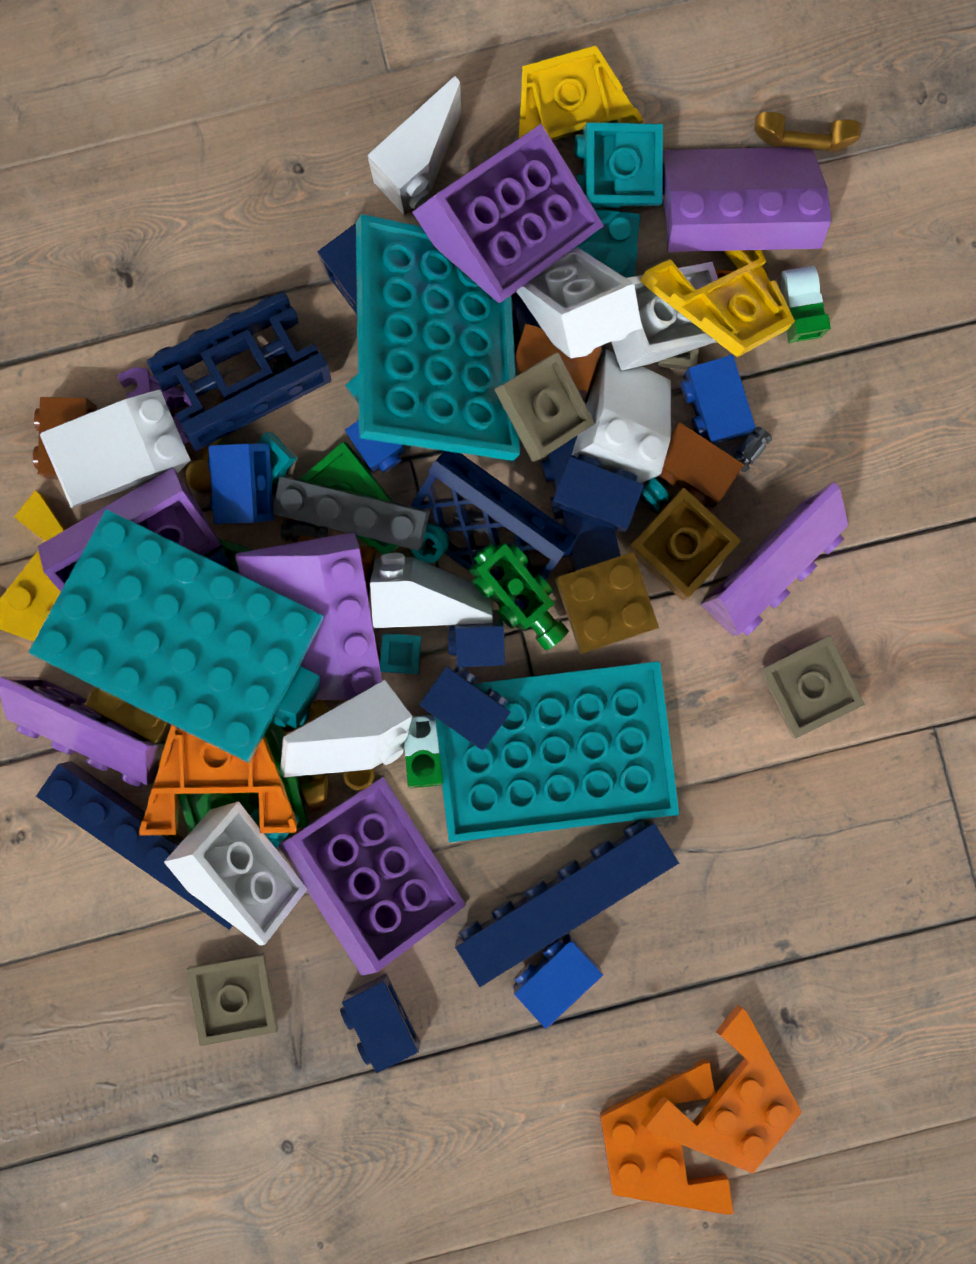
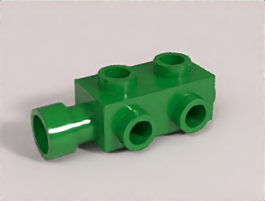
(517, 581)

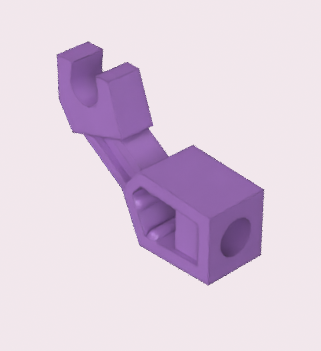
(147, 383)

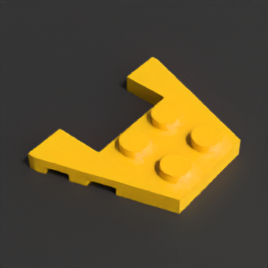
(570, 92)
(733, 310)
(32, 592)

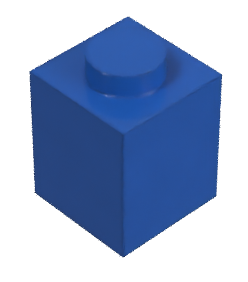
(376, 454)

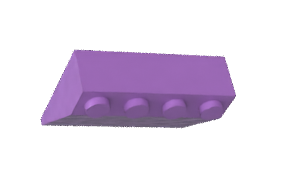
(744, 199)
(510, 215)
(778, 561)
(329, 580)
(72, 726)
(372, 877)

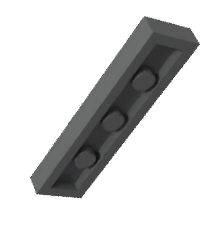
(351, 512)

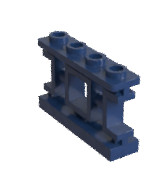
(252, 396)

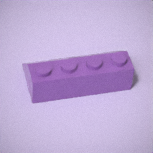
(159, 505)

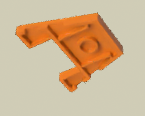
(199, 767)
(745, 1113)
(652, 1166)

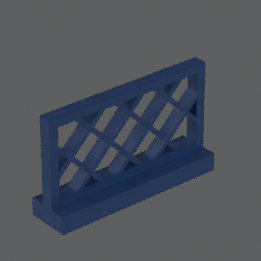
(500, 509)

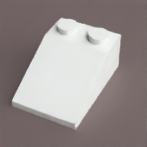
(412, 155)
(582, 303)
(663, 328)
(629, 418)
(115, 448)
(419, 594)
(349, 737)
(237, 872)

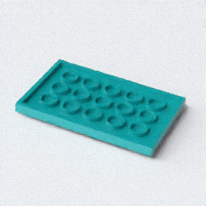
(429, 347)
(177, 635)
(566, 756)

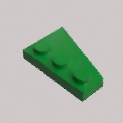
(347, 472)

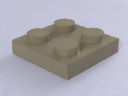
(544, 406)
(811, 686)
(232, 999)

